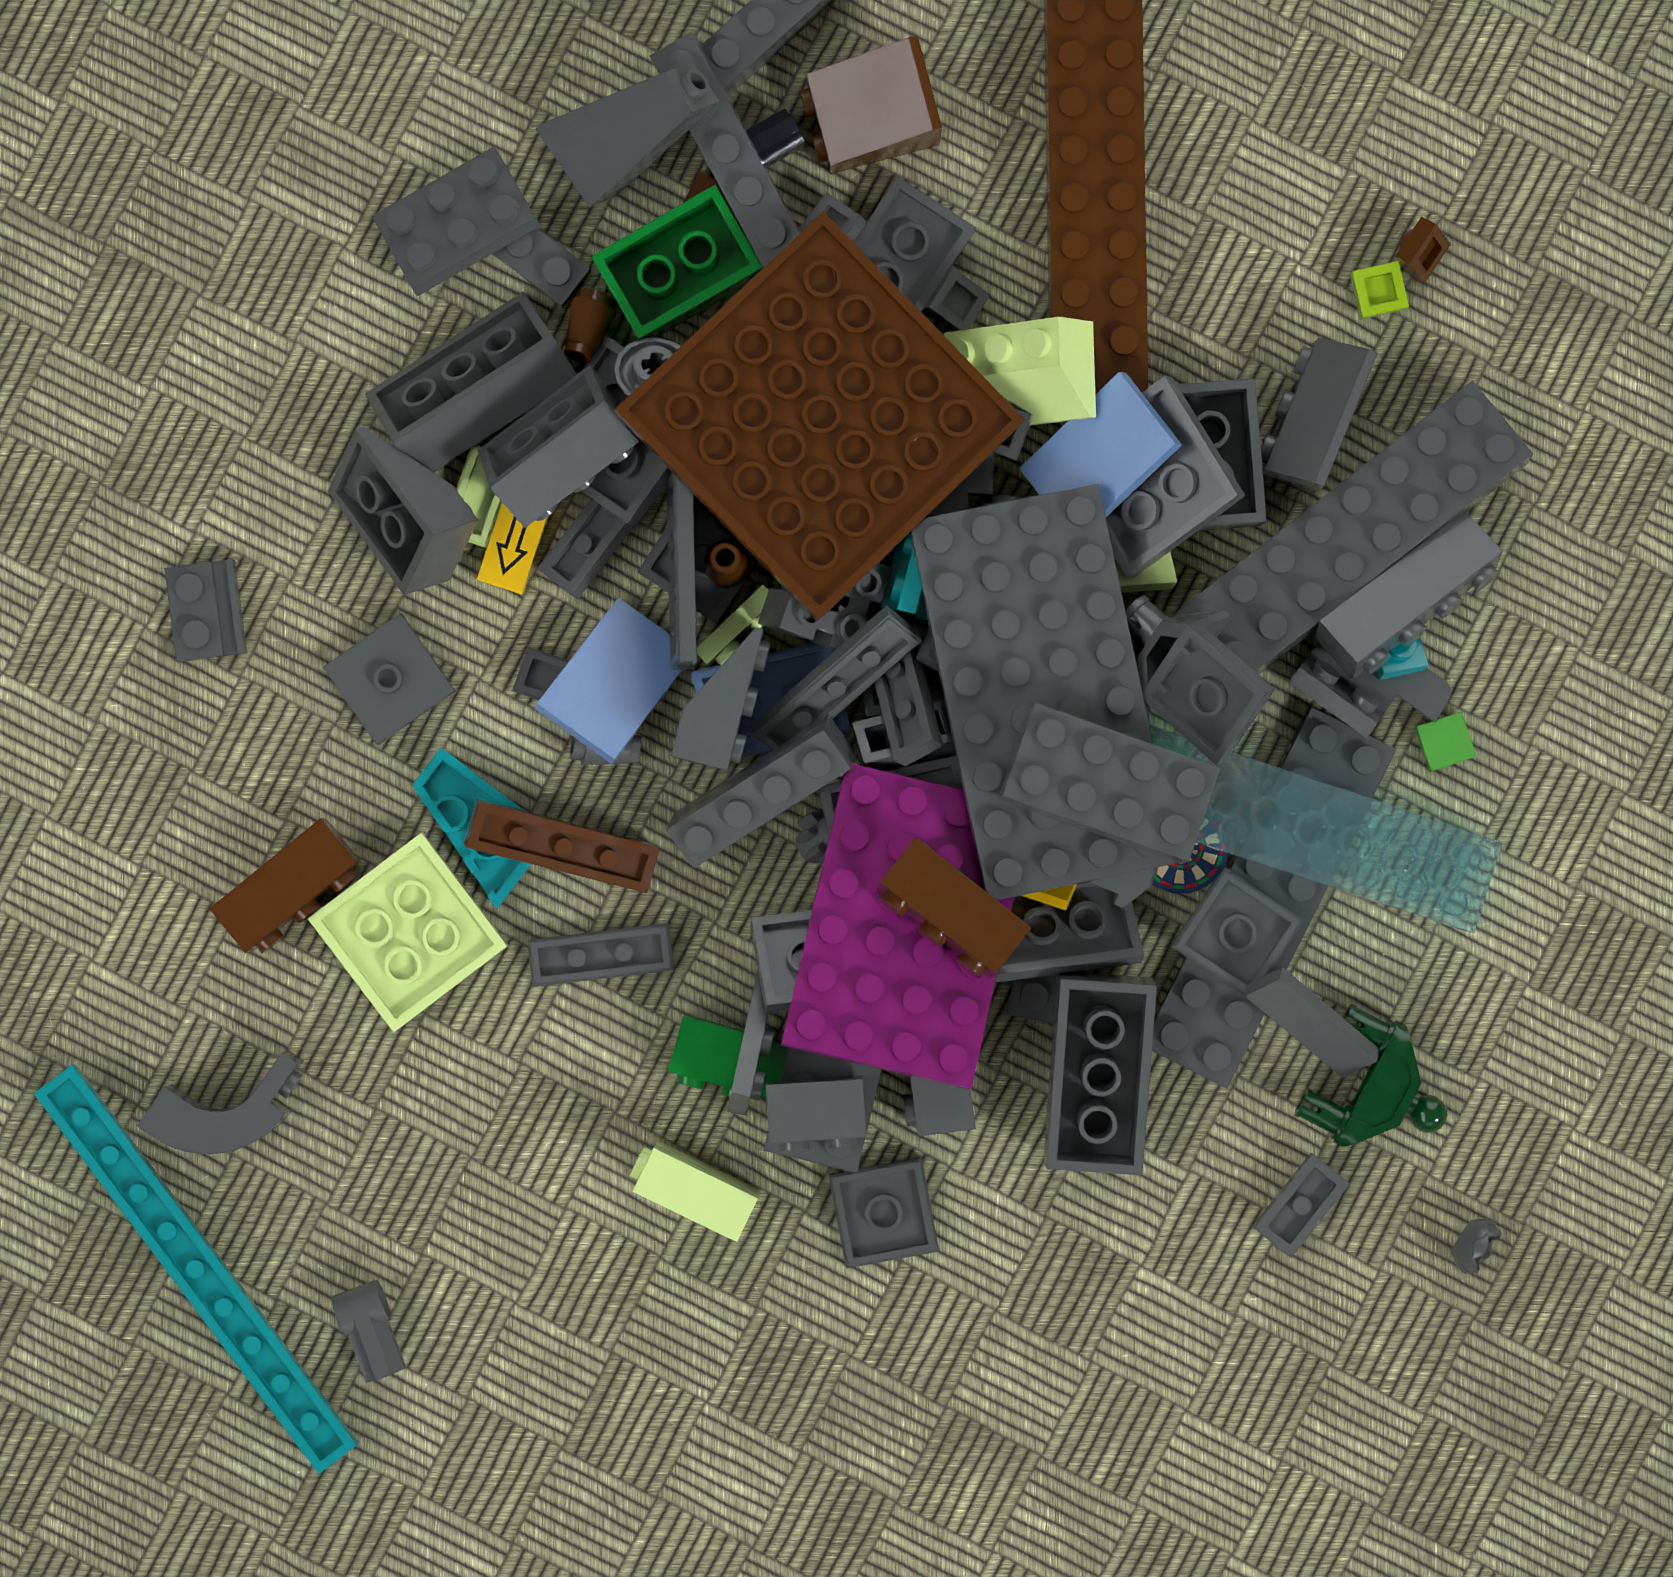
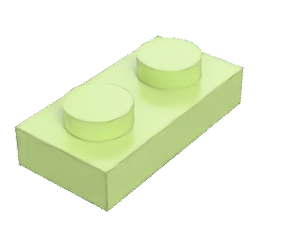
(723, 640)

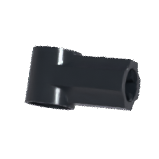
(776, 137)

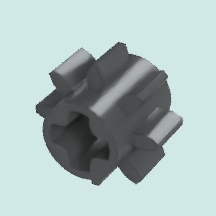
(814, 838)

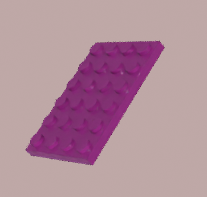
(869, 978)

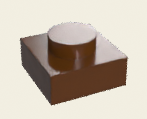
(1422, 249)

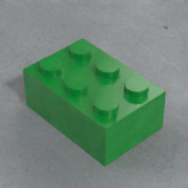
(678, 264)

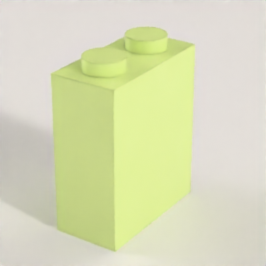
(694, 1189)

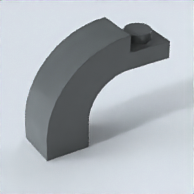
(200, 1129)

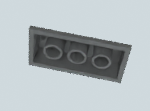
(471, 385)

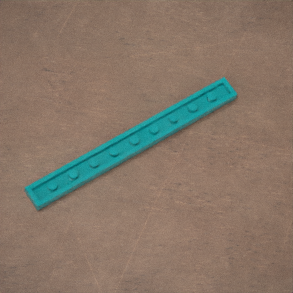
(196, 1268)

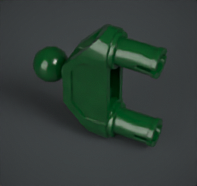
(1384, 1092)

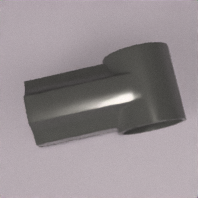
(365, 1318)

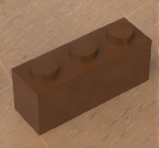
(287, 887)
(951, 909)

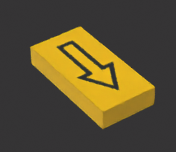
(510, 552)

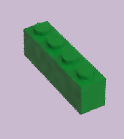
(711, 1052)

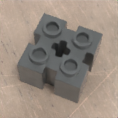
(789, 617)

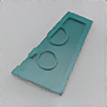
(450, 795)

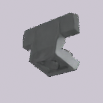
(1366, 698)

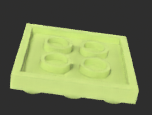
(408, 932)

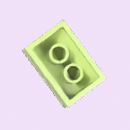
(1036, 365)

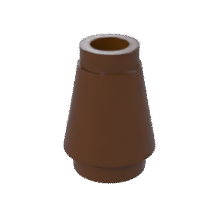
(588, 323)
(734, 573)

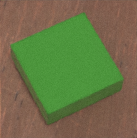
(1445, 741)

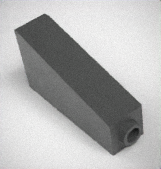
(625, 132)

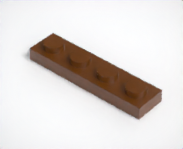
(561, 845)

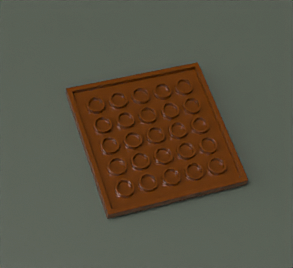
(819, 416)

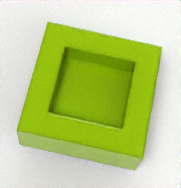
(1379, 290)

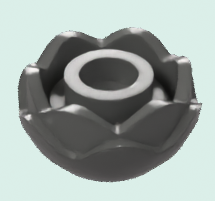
(1475, 1244)

